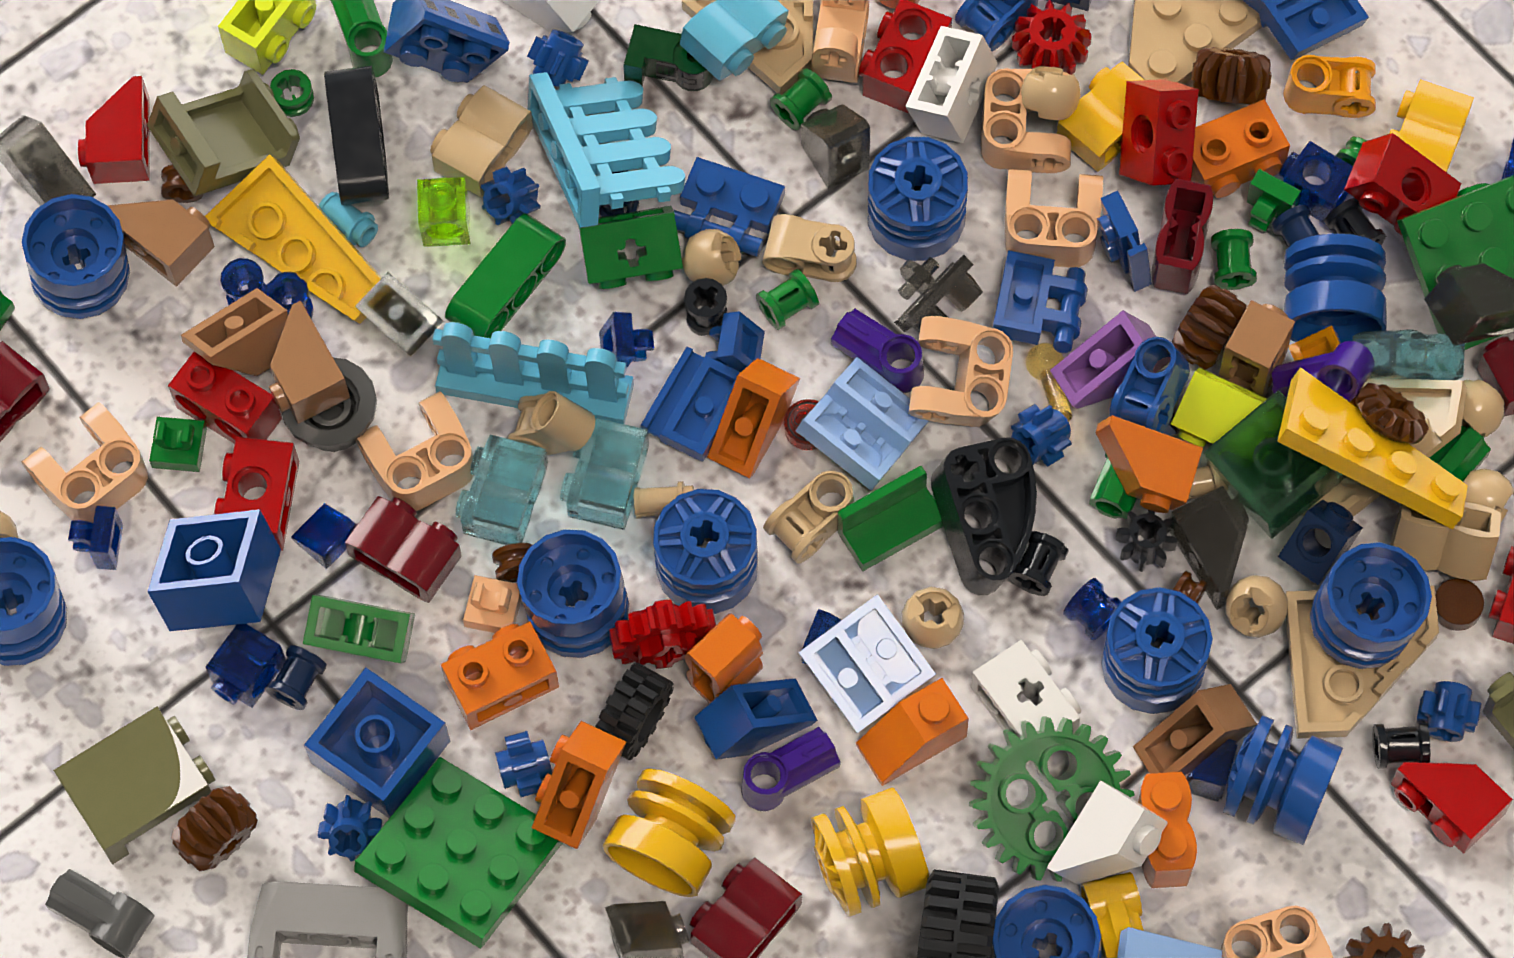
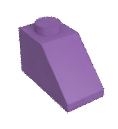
(1103, 360)

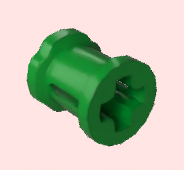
(800, 99)
(1233, 259)
(787, 299)

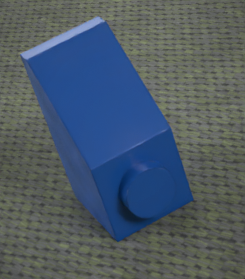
(754, 717)

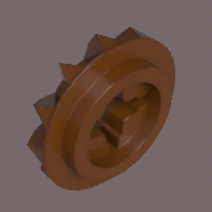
(1391, 414)

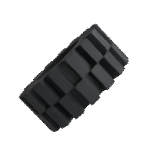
(635, 707)

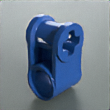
(992, 18)
(1149, 396)

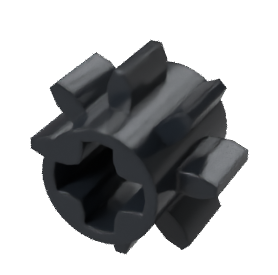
(1143, 551)

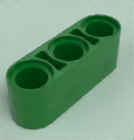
(506, 277)

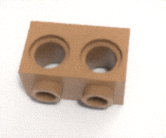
(1257, 347)

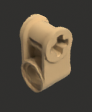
(809, 247)
(553, 423)
(804, 521)

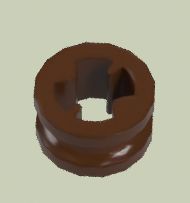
(175, 187)
(508, 559)
(1190, 588)

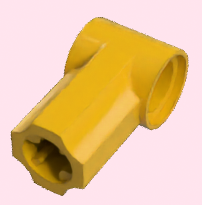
(1116, 906)

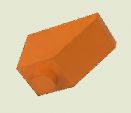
(752, 416)
(1150, 463)
(914, 732)

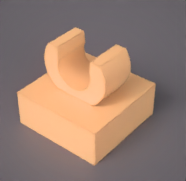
(491, 604)

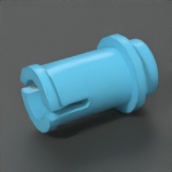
(355, 225)

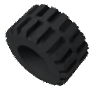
(958, 916)

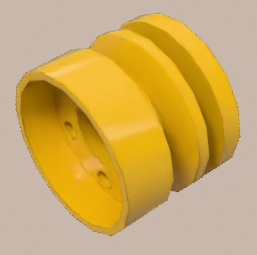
(670, 831)
(870, 852)

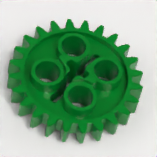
(1015, 824)

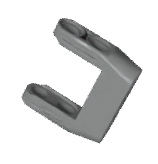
(328, 918)

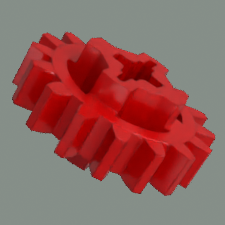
(660, 633)

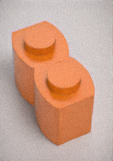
(725, 657)
(1176, 854)

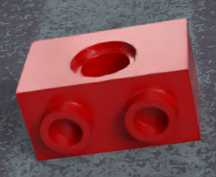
(1158, 131)
(1397, 180)
(263, 465)

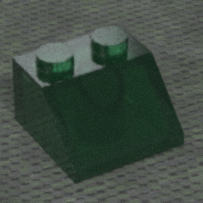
(1266, 475)

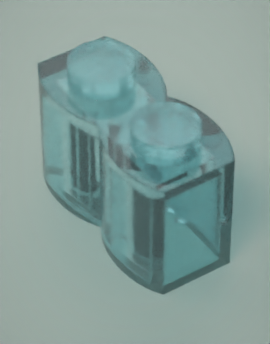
(1413, 355)
(606, 474)
(503, 491)

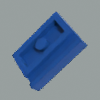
(1122, 240)
(691, 404)

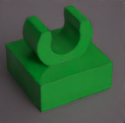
(1270, 199)
(178, 444)

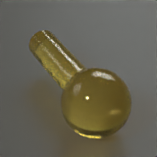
(1039, 363)

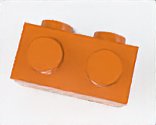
(1236, 146)
(499, 674)
(578, 783)

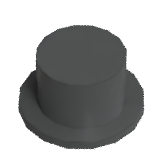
(343, 423)

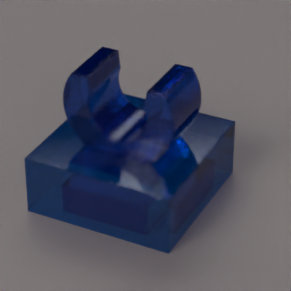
(623, 341)
(99, 538)

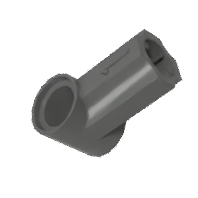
(110, 919)

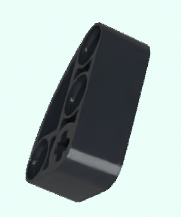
(357, 135)
(997, 499)

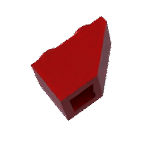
(1454, 798)

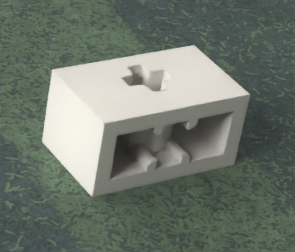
(951, 84)
(1021, 672)

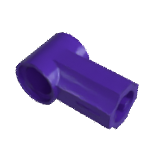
(879, 348)
(1328, 368)
(791, 766)

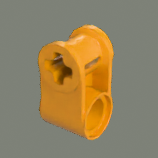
(1335, 86)

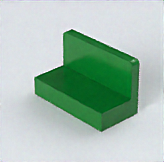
(889, 519)

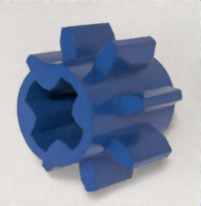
(558, 56)
(510, 195)
(1043, 433)
(1449, 711)
(523, 763)
(348, 827)

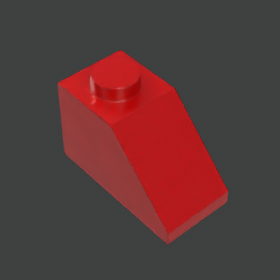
(118, 137)

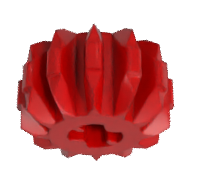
(1051, 24)

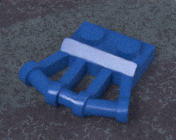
(1308, 24)

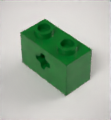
(649, 228)
(359, 628)

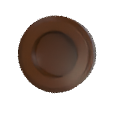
(1459, 604)

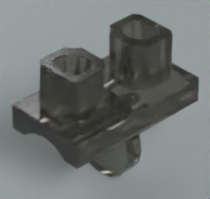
(952, 282)

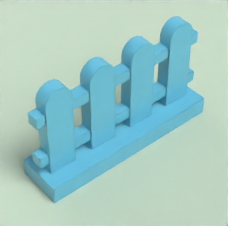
(578, 165)
(505, 370)

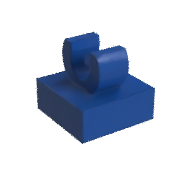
(738, 341)

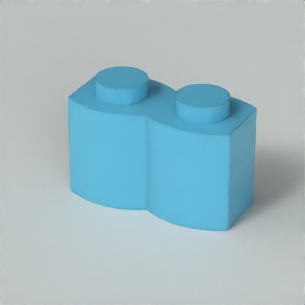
(731, 31)

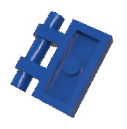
(730, 196)
(1024, 296)

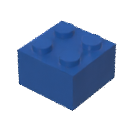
(214, 570)
(377, 742)

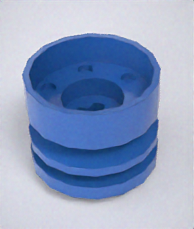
(912, 221)
(69, 233)
(1335, 284)
(557, 575)
(709, 575)
(1378, 582)
(34, 591)
(1149, 676)
(1281, 779)
(1046, 917)

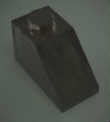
(837, 144)
(39, 162)
(1473, 303)
(399, 314)
(1211, 539)
(646, 930)

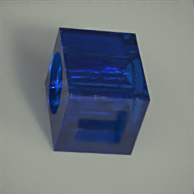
(1321, 164)
(244, 665)

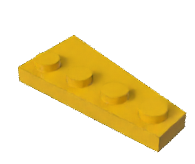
(292, 233)
(1336, 435)

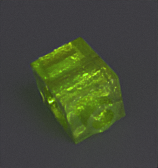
(443, 211)

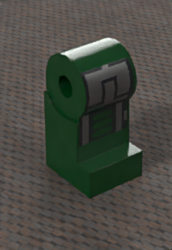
(660, 56)

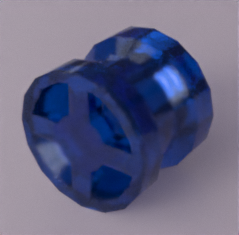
(1092, 608)

